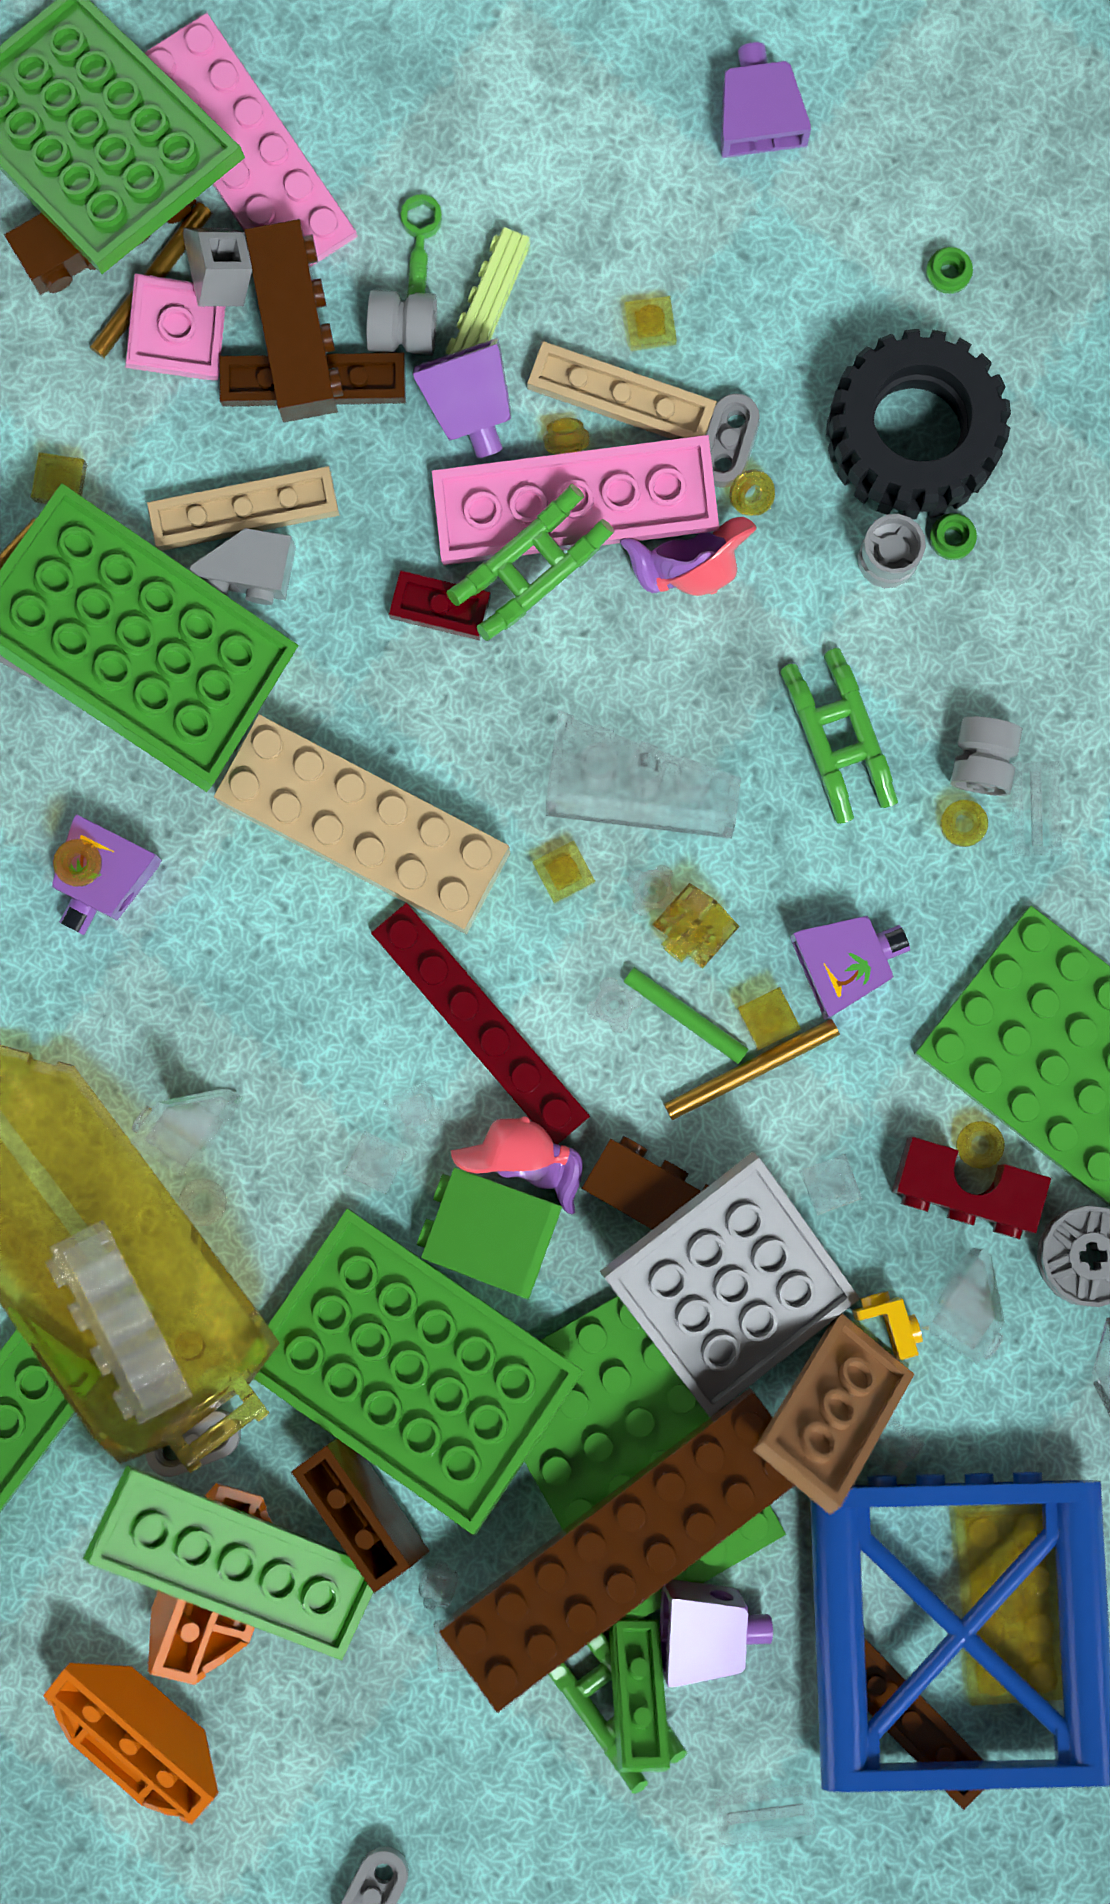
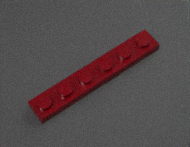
(480, 1024)

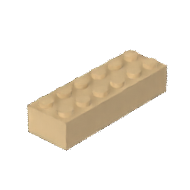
(362, 824)

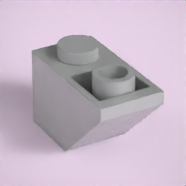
(218, 265)
(250, 564)

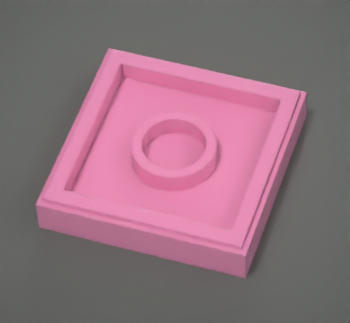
(171, 331)

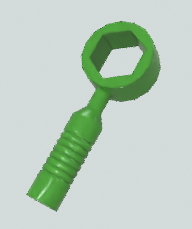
(419, 257)

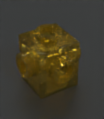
(694, 926)

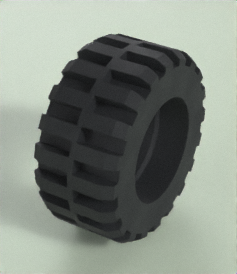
(928, 366)

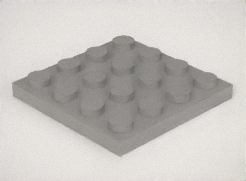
(730, 1284)

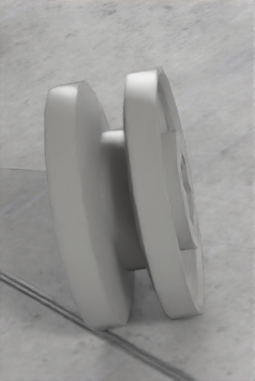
(1060, 1260)

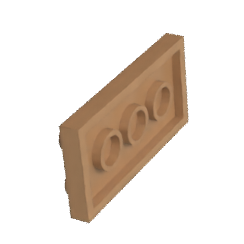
(834, 1413)

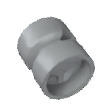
(401, 322)
(891, 550)
(986, 756)

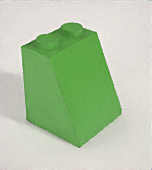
(489, 1232)

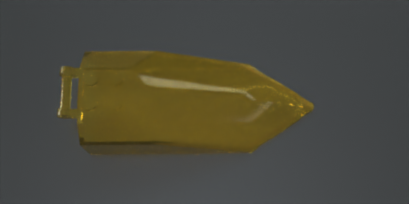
(67, 1170)

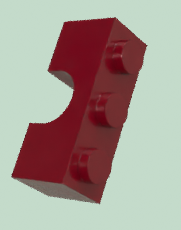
(1011, 1202)

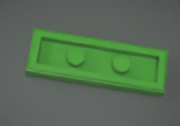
(639, 1696)

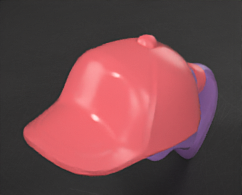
(691, 565)
(525, 1151)

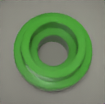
(956, 258)
(955, 522)

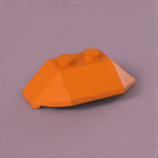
(191, 1639)
(135, 1737)

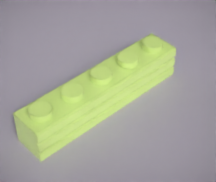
(493, 290)

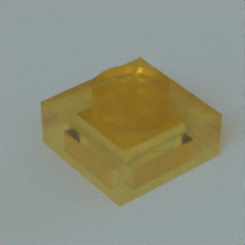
(650, 323)
(56, 469)
(563, 872)
(768, 1018)

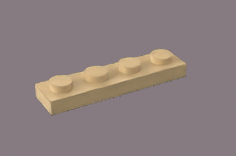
(619, 393)
(248, 505)

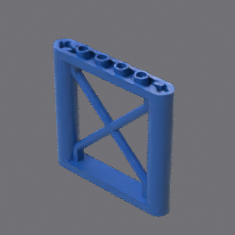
(851, 1743)

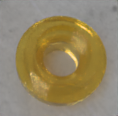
(565, 436)
(760, 500)
(972, 811)
(65, 855)
(995, 1145)

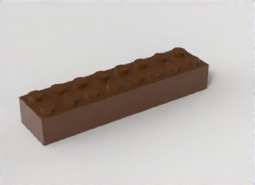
(616, 1554)

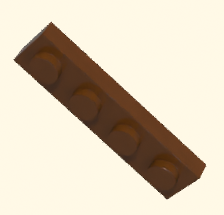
(364, 379)
(920, 1728)

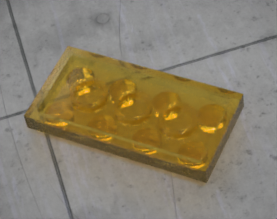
(1027, 1623)

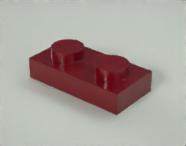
(426, 604)

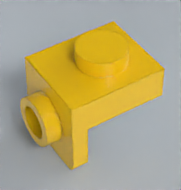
(902, 1329)

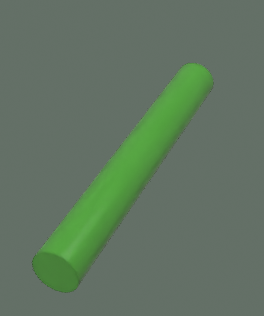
(686, 1015)

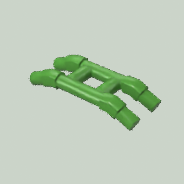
(534, 534)
(828, 761)
(578, 1695)

